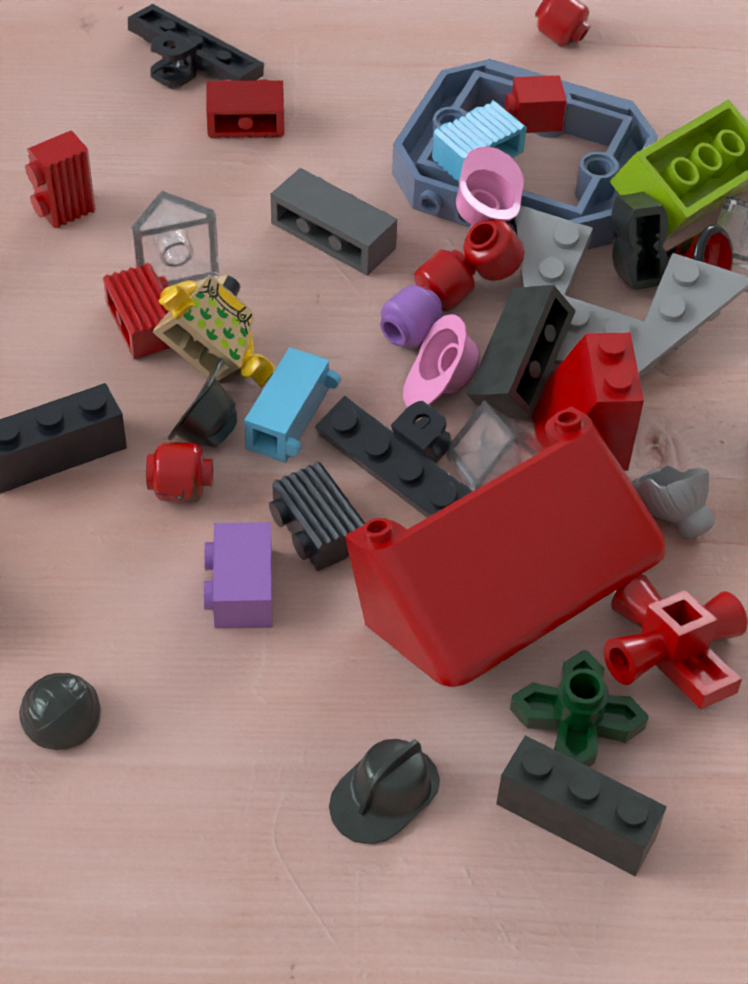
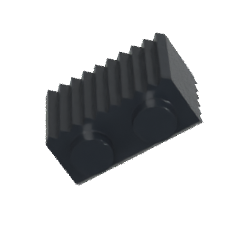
(314, 514)

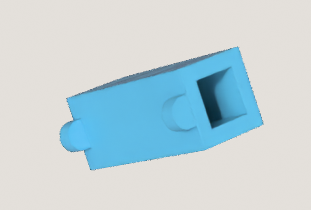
(288, 404)

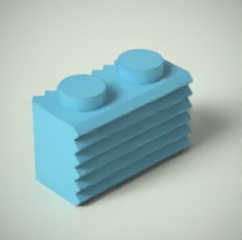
(479, 128)

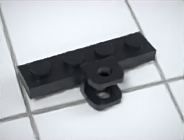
(189, 48)
(398, 457)

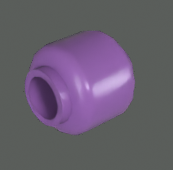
(410, 316)

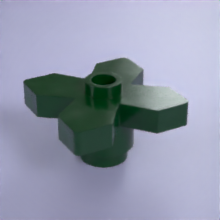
(579, 709)

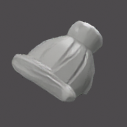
(678, 498)

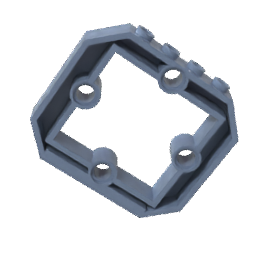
(587, 116)

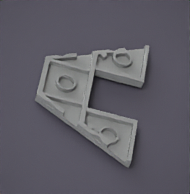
(683, 302)

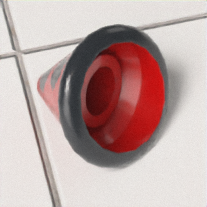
(709, 246)

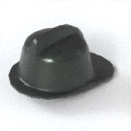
(210, 416)
(383, 791)

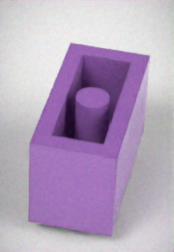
(241, 575)

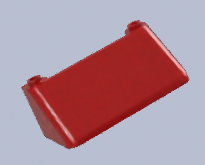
(506, 557)

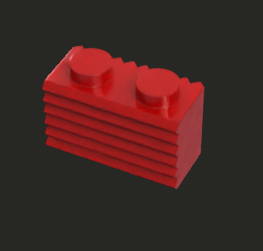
(245, 108)
(61, 179)
(135, 307)

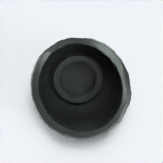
(60, 711)

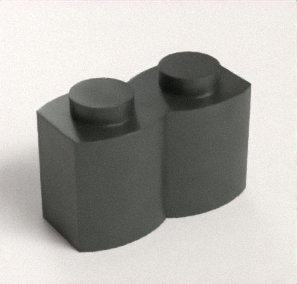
(639, 245)

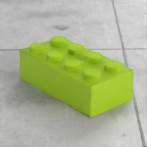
(691, 167)

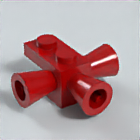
(676, 640)

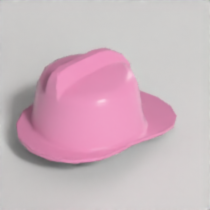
(489, 186)
(443, 363)

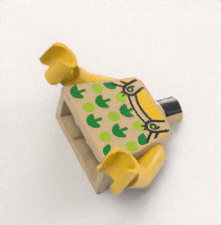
(210, 324)

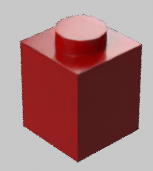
(537, 103)

